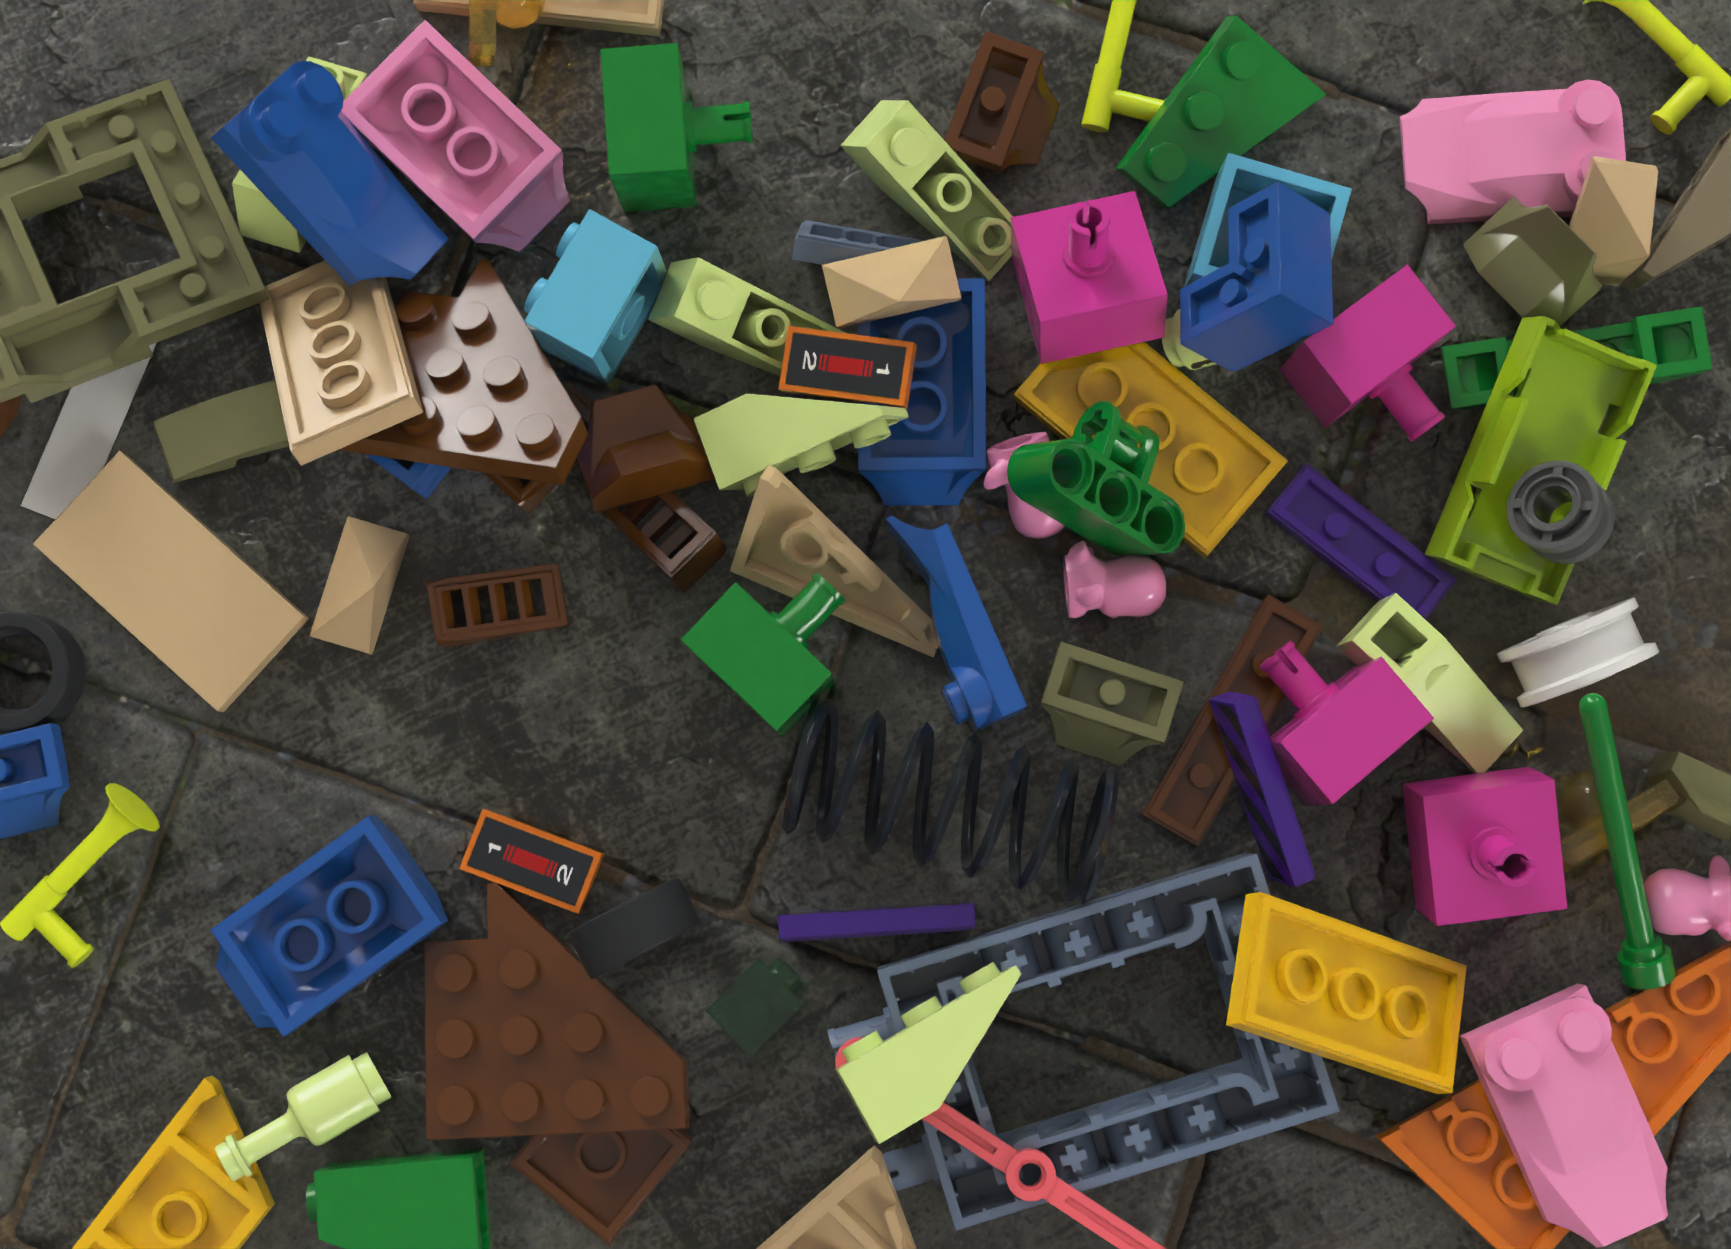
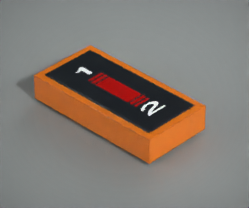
(847, 367)
(531, 861)

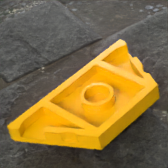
(181, 1190)

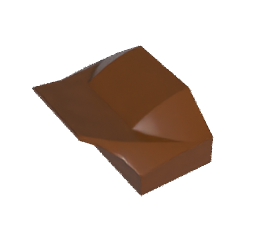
(1003, 107)
(639, 449)

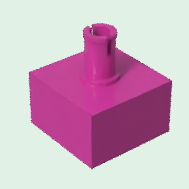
(1088, 277)
(1372, 354)
(1339, 726)
(1484, 845)

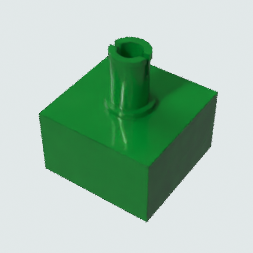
(656, 127)
(767, 653)

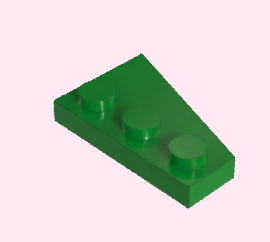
(1221, 106)

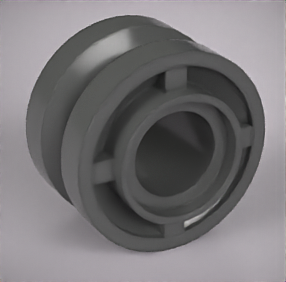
(1545, 489)

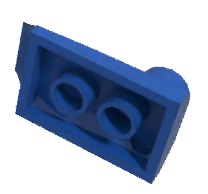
(329, 178)
(943, 441)
(979, 672)
(326, 927)

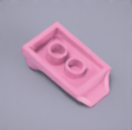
(460, 141)
(1481, 150)
(1572, 1116)

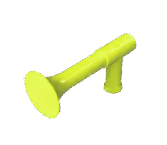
(1703, 72)
(1103, 93)
(35, 910)

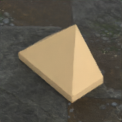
(1616, 216)
(891, 282)
(359, 585)

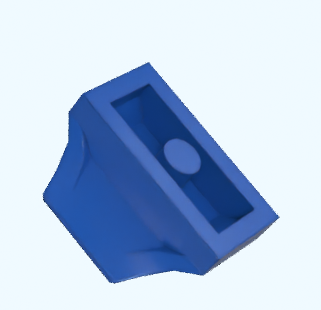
(31, 779)

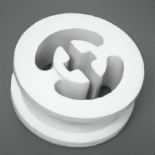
(1578, 652)

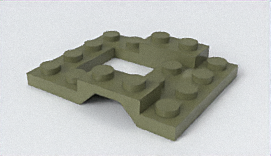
(69, 343)

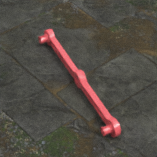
(1048, 1187)

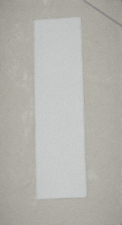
(82, 438)

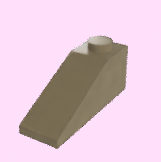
(1695, 222)

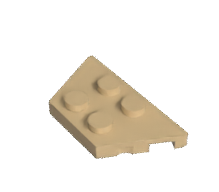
(850, 1213)

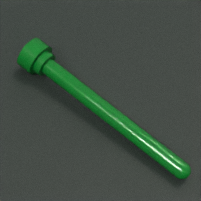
(1644, 958)

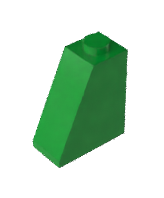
(403, 1202)

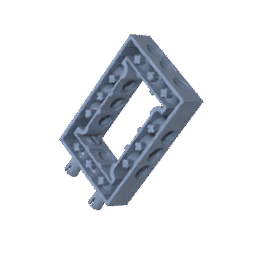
(1133, 1132)

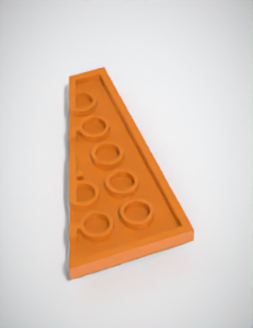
(1667, 1047)

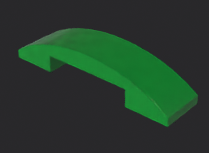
(1669, 339)

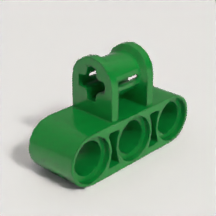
(1101, 484)

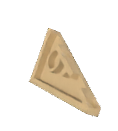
(792, 540)

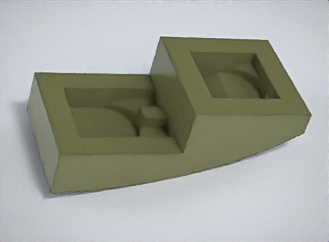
(221, 431)

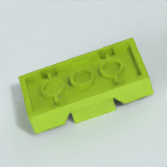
(1555, 416)

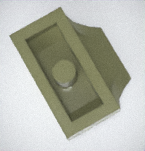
(1534, 261)
(1107, 704)
(1701, 789)

